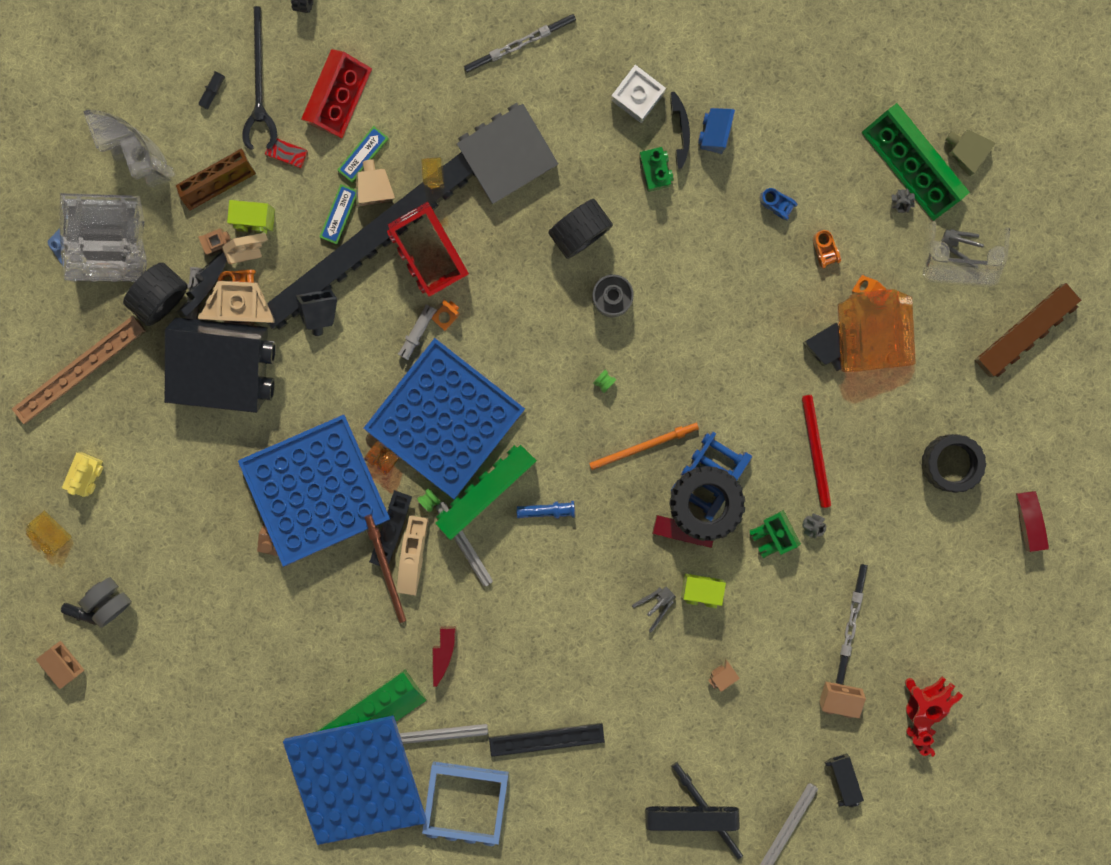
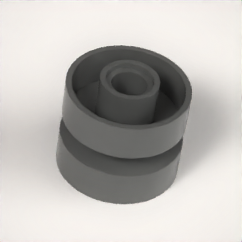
(612, 295)
(101, 598)

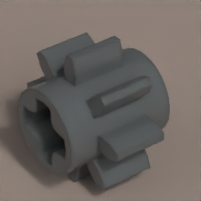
(903, 201)
(814, 526)

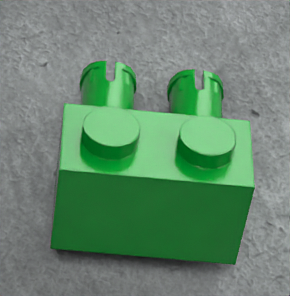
(655, 169)
(781, 532)

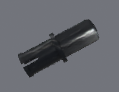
(211, 90)
(78, 613)

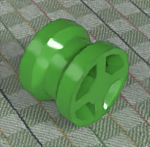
(604, 381)
(429, 500)

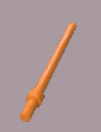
(678, 433)

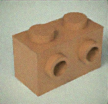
(60, 664)
(842, 700)

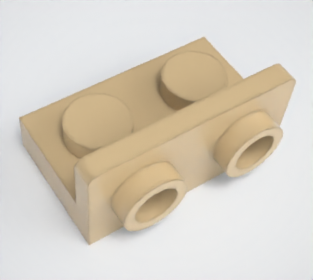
(244, 248)

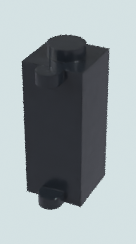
(845, 780)

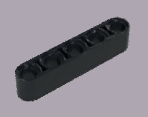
(692, 818)

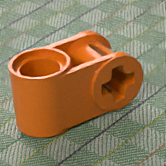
(826, 250)
(239, 276)

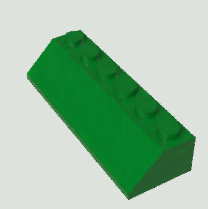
(915, 162)
(485, 492)
(394, 697)

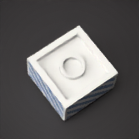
(638, 94)

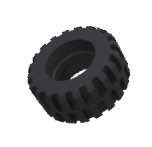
(733, 503)

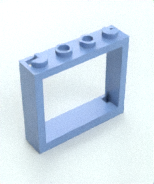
(467, 772)

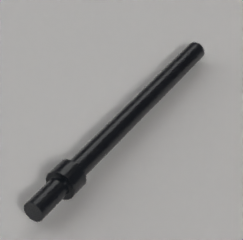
(685, 780)

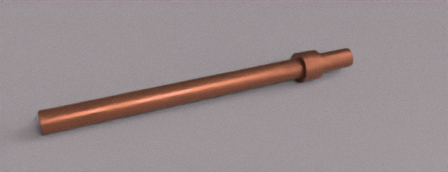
(374, 535)

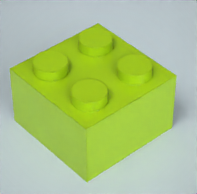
(250, 215)
(703, 590)

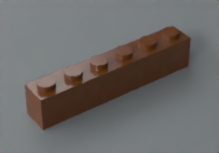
(1027, 330)

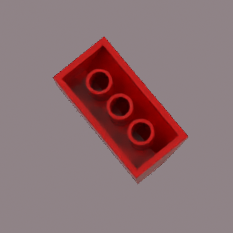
(336, 93)

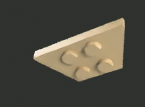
(237, 303)

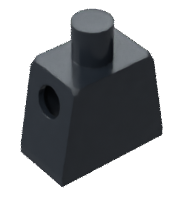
(317, 310)
(826, 346)

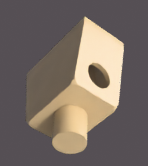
(372, 186)

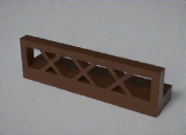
(216, 181)

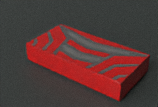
(287, 153)

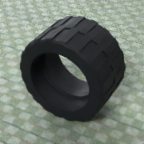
(580, 228)
(155, 294)
(976, 469)

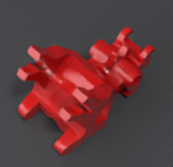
(925, 709)

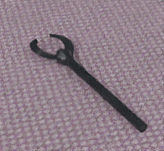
(259, 113)

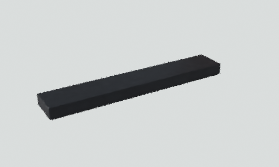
(546, 739)

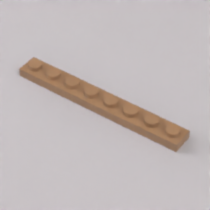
(78, 370)

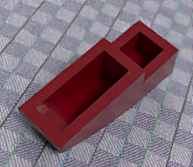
(1032, 522)
(667, 528)
(443, 653)

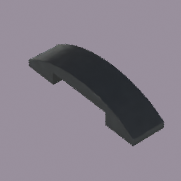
(678, 108)
(392, 529)

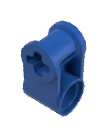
(779, 203)

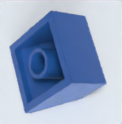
(717, 130)

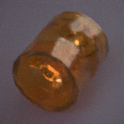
(381, 457)

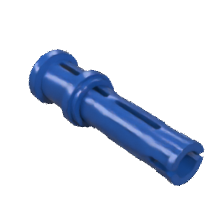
(555, 509)

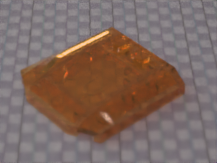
(876, 330)

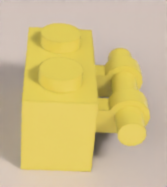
(82, 474)

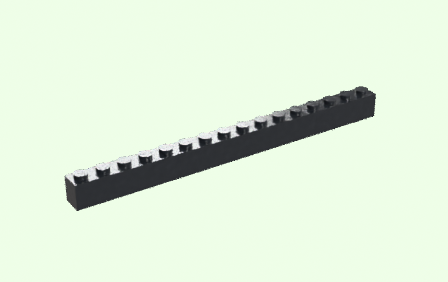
(367, 242)

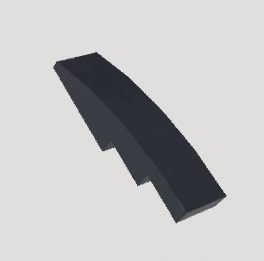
(207, 277)

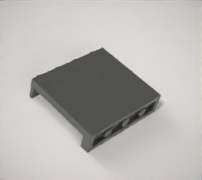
(506, 152)

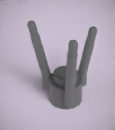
(952, 238)
(665, 598)

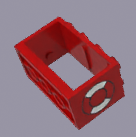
(443, 281)

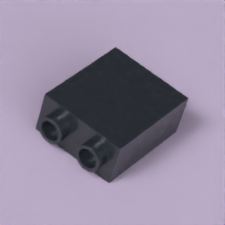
(218, 365)

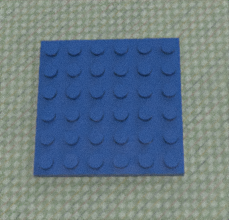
(444, 418)
(313, 490)
(355, 780)

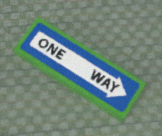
(365, 150)
(339, 214)

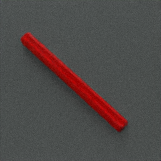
(816, 451)

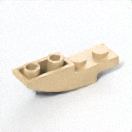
(411, 555)

